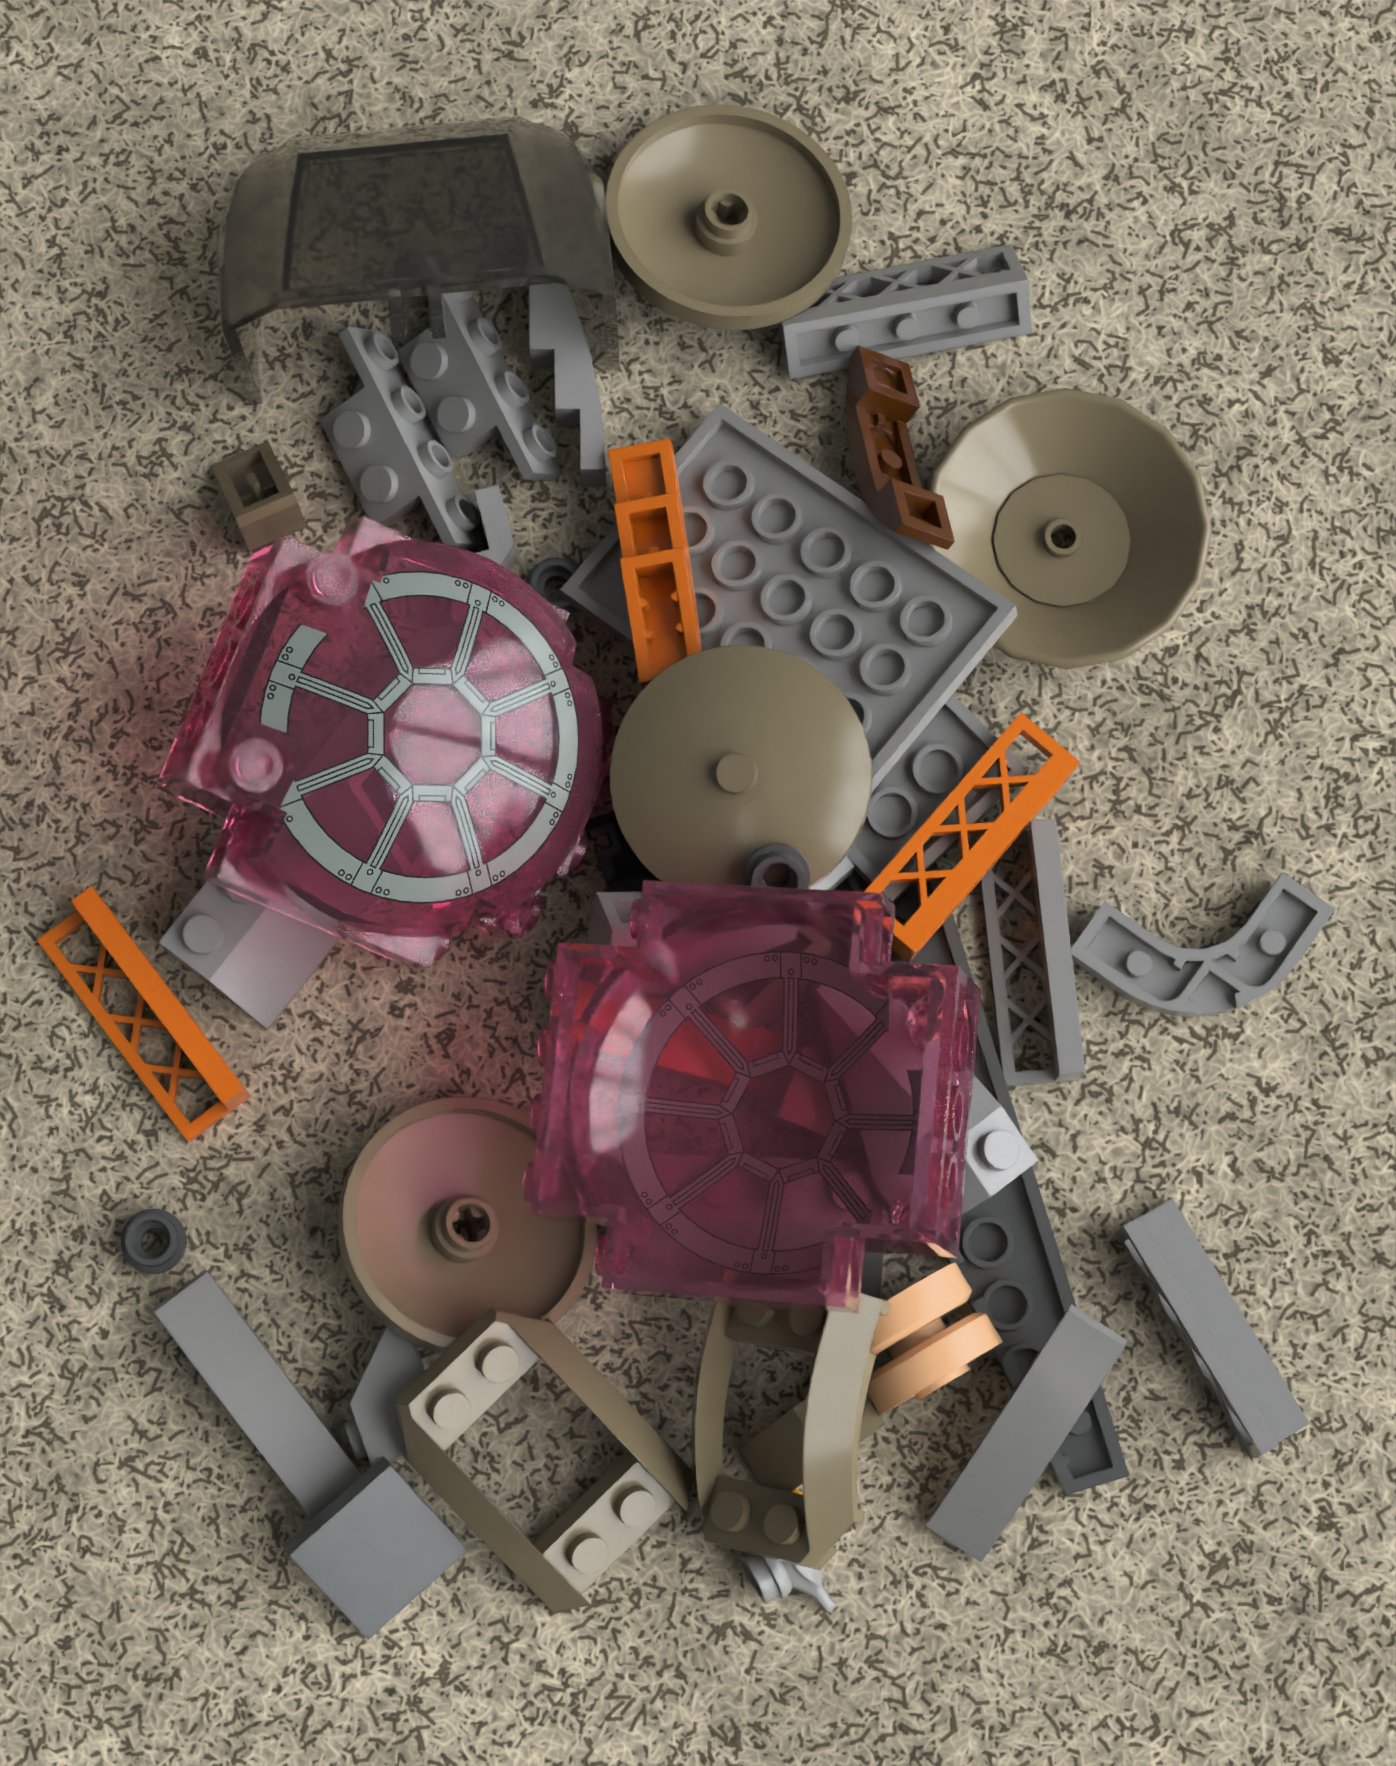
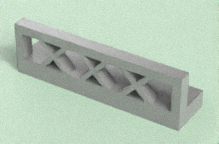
(911, 317)
(1055, 961)
(1212, 1328)

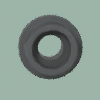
(552, 570)
(774, 854)
(139, 1226)

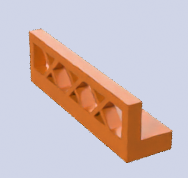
(992, 844)
(163, 1002)

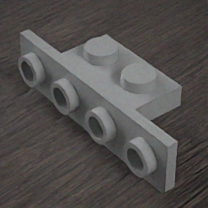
(474, 392)
(391, 448)

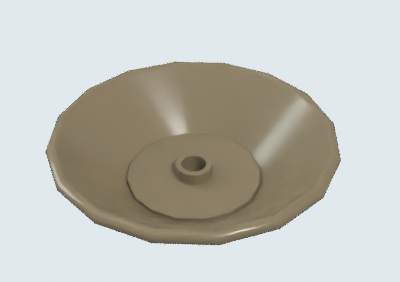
(1110, 484)

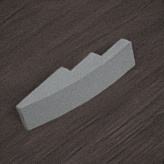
(561, 344)
(258, 1393)
(1026, 1433)

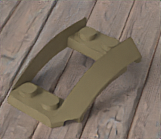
(765, 1518)
(604, 1519)

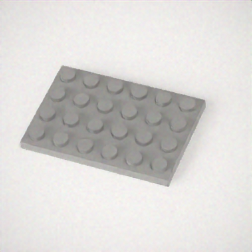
(814, 574)

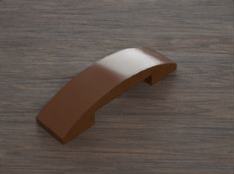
(878, 406)

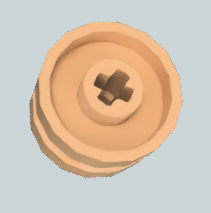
(920, 1344)

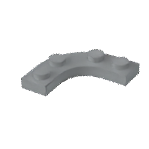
(1208, 979)

